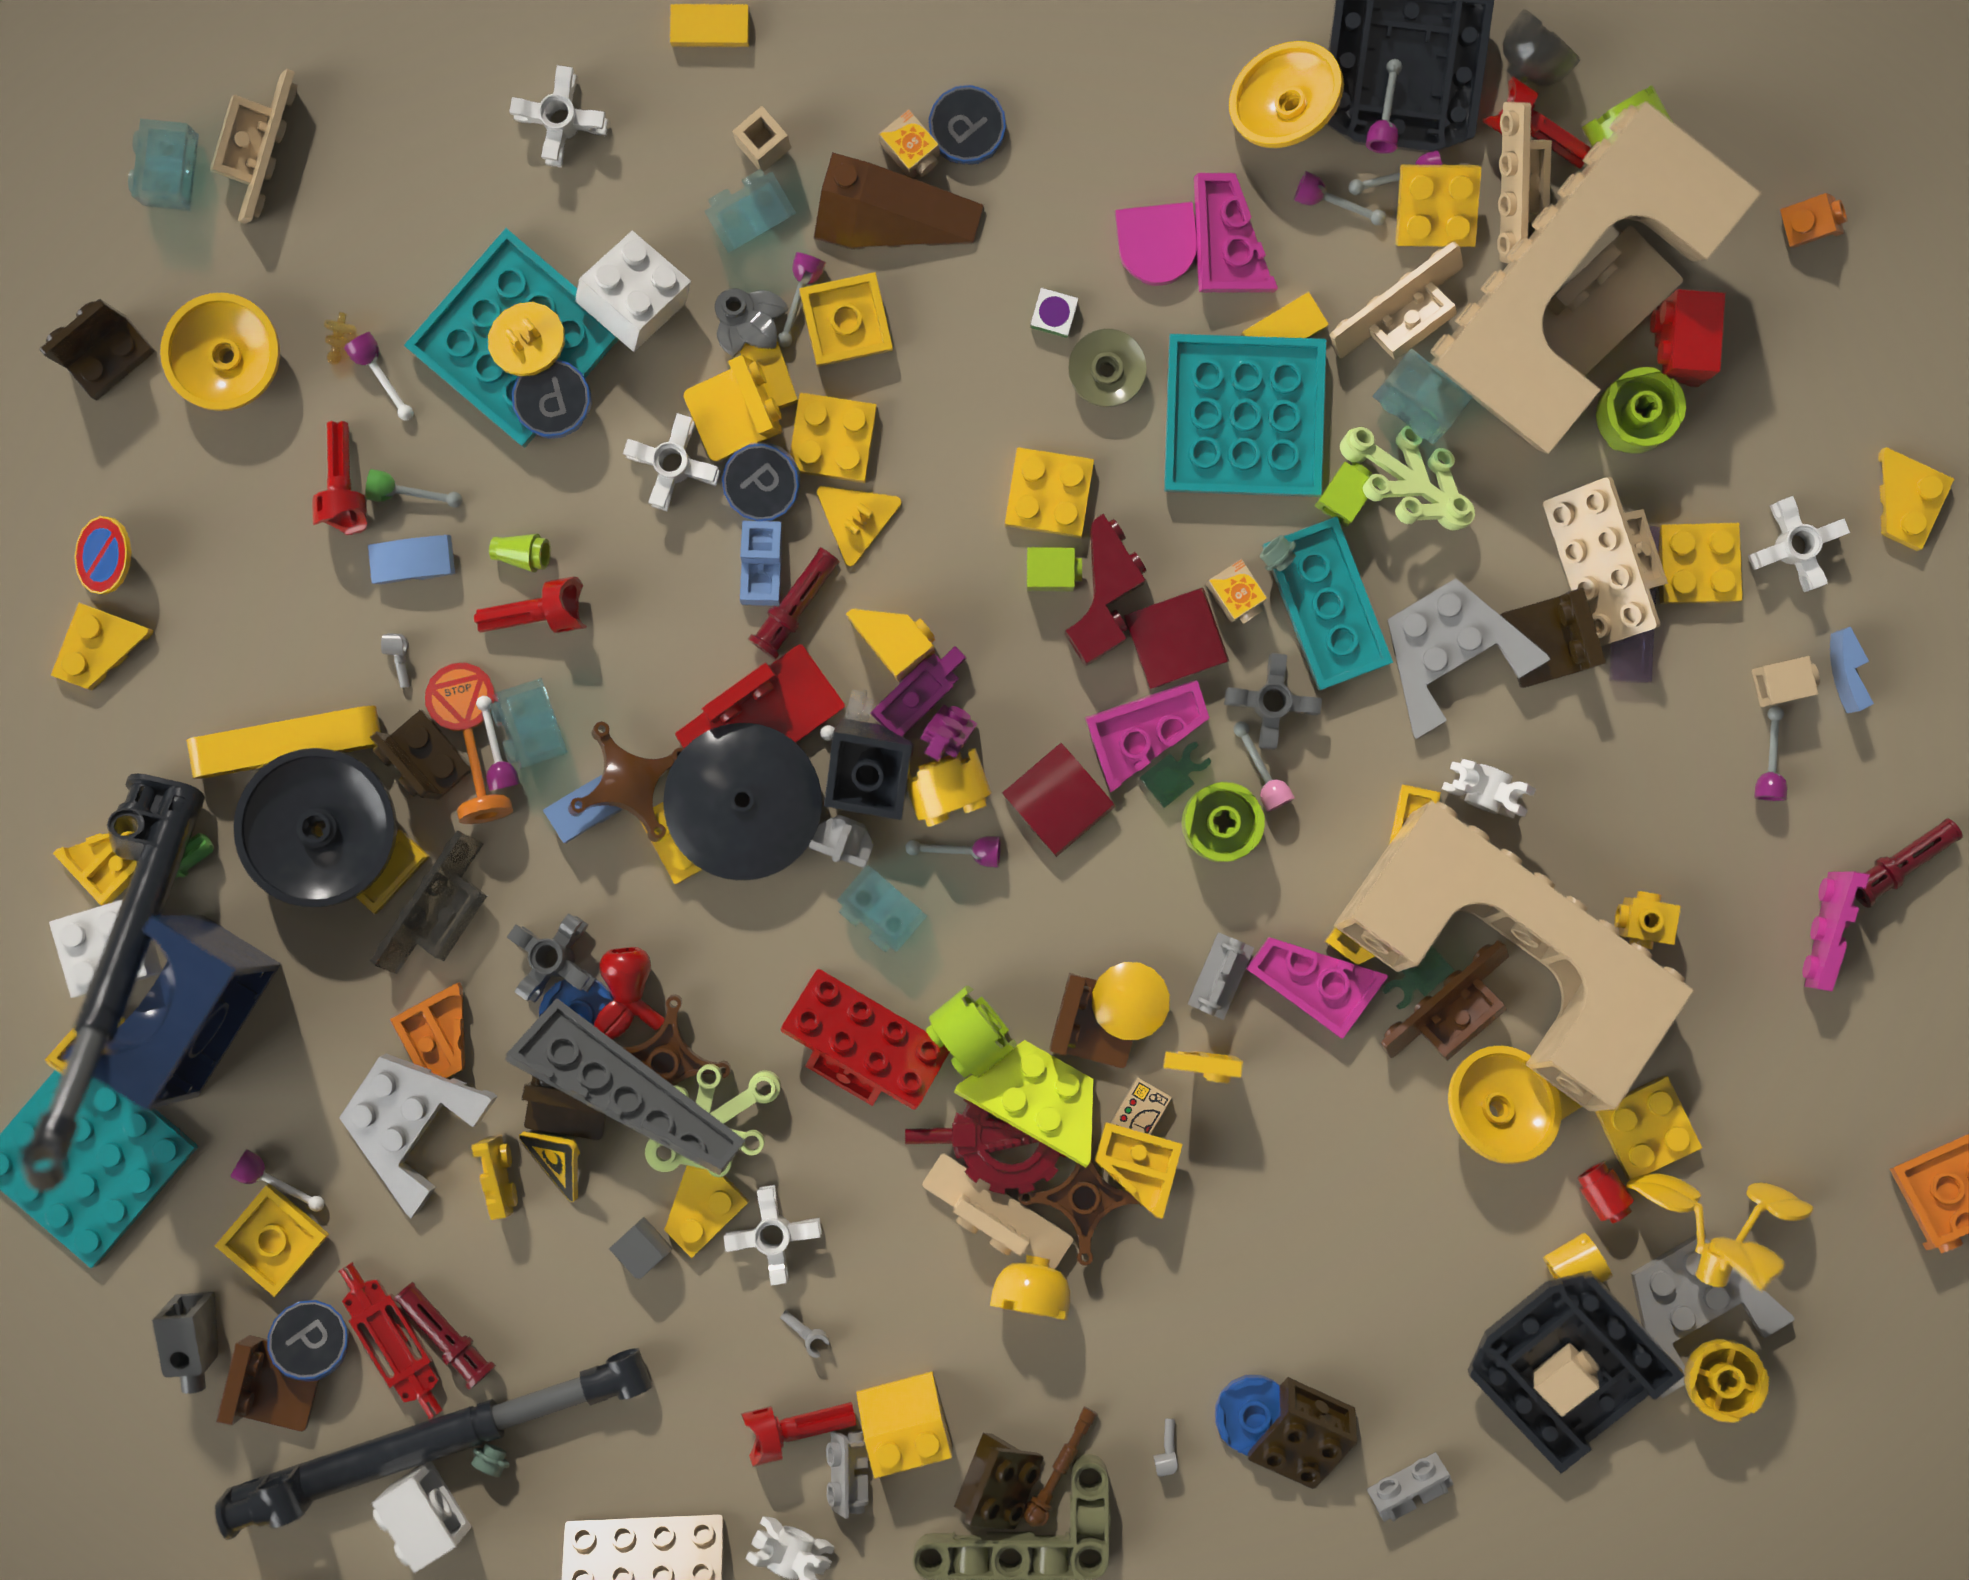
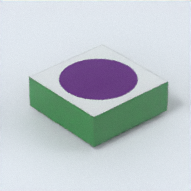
(1054, 313)

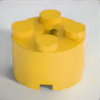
(947, 787)

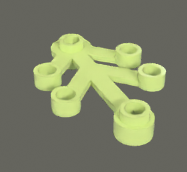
(1446, 505)
(723, 1114)

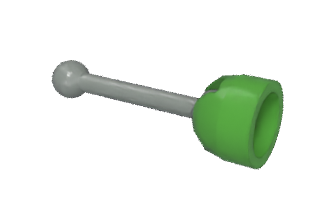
(381, 487)

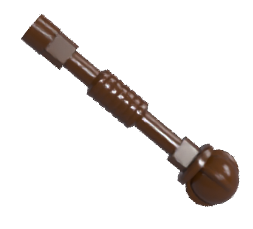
(1038, 1508)

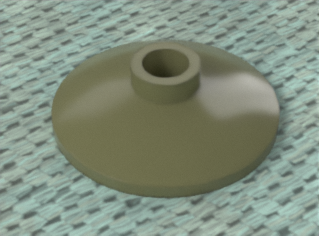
(1109, 348)

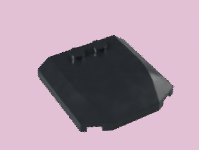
(1441, 72)
(1592, 1320)

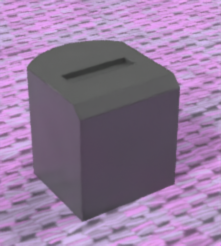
(641, 1248)

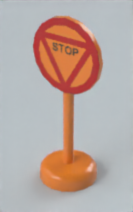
(452, 704)

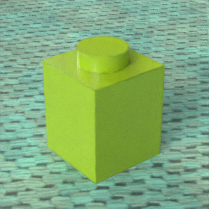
(1345, 493)
(1052, 569)

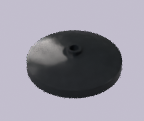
(279, 820)
(751, 839)

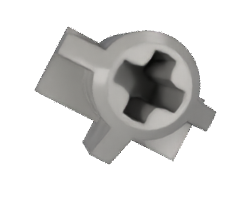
(843, 840)

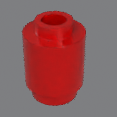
(1605, 1193)

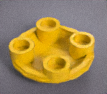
(1130, 1001)

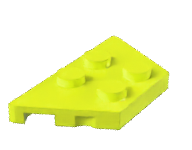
(1038, 1098)

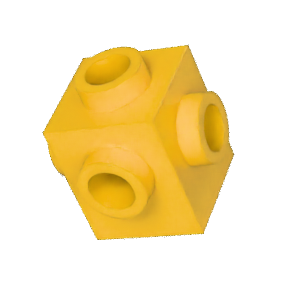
(1660, 920)

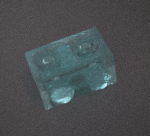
(163, 164)
(749, 211)
(1422, 397)
(528, 724)
(881, 909)

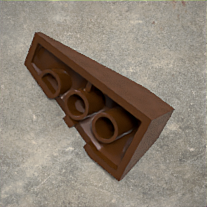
(880, 207)

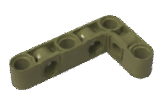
(1041, 1555)

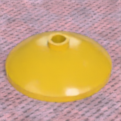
(1280, 80)
(202, 335)
(1524, 1101)

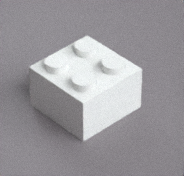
(632, 291)
(81, 943)
(421, 1517)

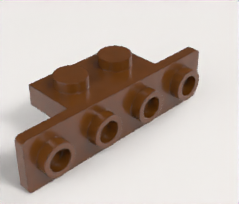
(1456, 1011)

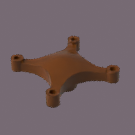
(626, 782)
(668, 1052)
(1084, 1201)

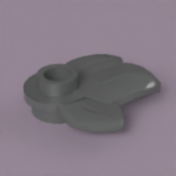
(750, 323)

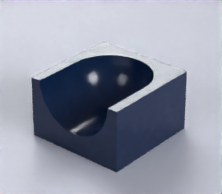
(188, 1015)

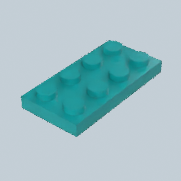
(1330, 607)

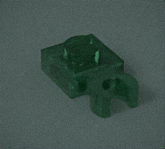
(1170, 778)
(1425, 977)

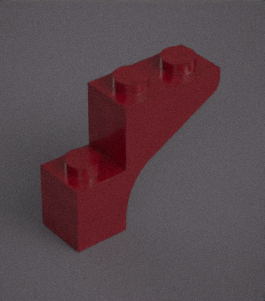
(1114, 576)

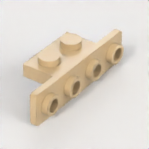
(248, 142)
(1524, 176)
(1406, 310)
(998, 1215)

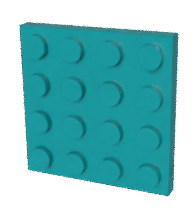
(457, 331)
(1245, 415)
(111, 1171)

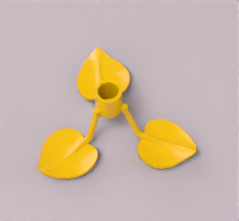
(1722, 1254)

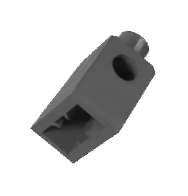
(187, 1338)

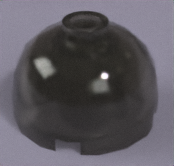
(1536, 52)

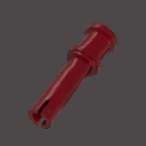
(784, 618)
(1892, 875)
(462, 1349)

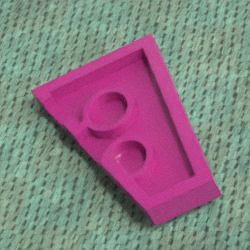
(1226, 243)
(1142, 729)
(1835, 915)
(1316, 983)

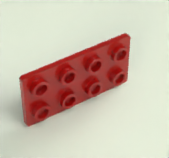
(785, 696)
(863, 1043)

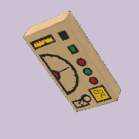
(1141, 1107)

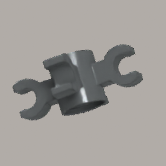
(1254, 699)
(534, 983)

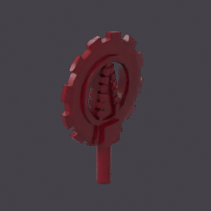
(976, 1136)

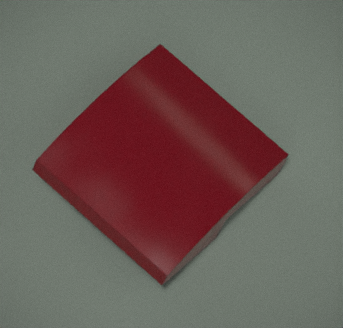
(1176, 638)
(1058, 799)

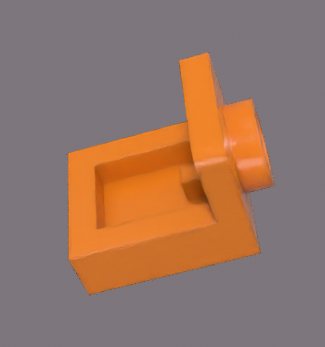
(1813, 219)

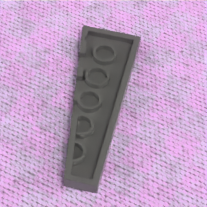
(602, 1074)

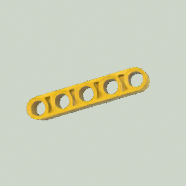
(258, 745)

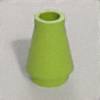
(522, 551)

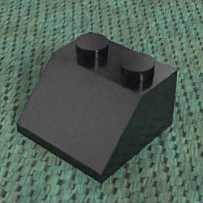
(868, 769)

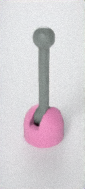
(1274, 792)

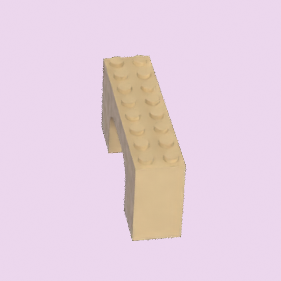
(1639, 174)
(1611, 991)

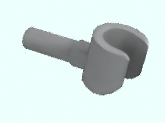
(397, 645)
(806, 1333)
(1166, 1463)

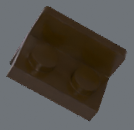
(560, 1113)
(998, 1484)

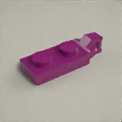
(918, 692)
(948, 732)

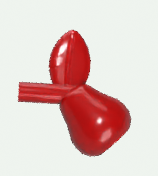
(625, 974)

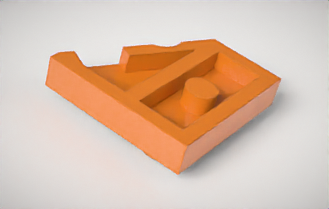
(435, 1032)

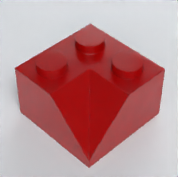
(1689, 335)

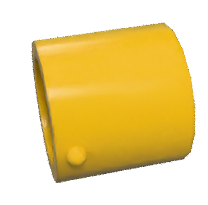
(1577, 1257)

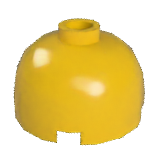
(1032, 1289)
(1726, 1380)

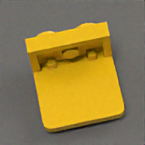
(733, 409)

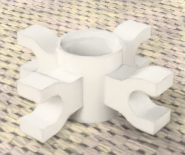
(561, 99)
(678, 442)
(1808, 569)
(1488, 788)
(775, 1252)
(789, 1551)

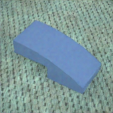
(411, 559)
(761, 563)
(1845, 657)
(570, 826)

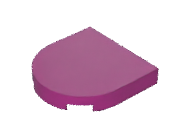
(1157, 241)

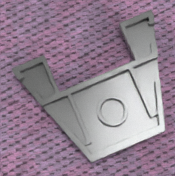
(1444, 634)
(394, 1112)
(1677, 1302)

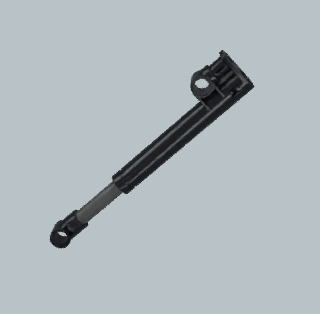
(162, 821)
(290, 1492)

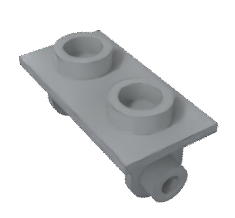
(1220, 976)
(1423, 1478)
(847, 1491)

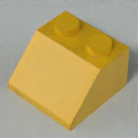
(894, 639)
(904, 1424)

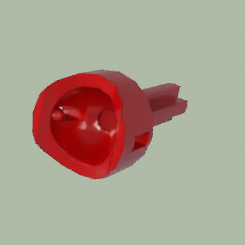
(1543, 128)
(338, 504)
(557, 607)
(773, 1433)

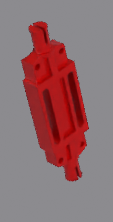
(412, 1375)

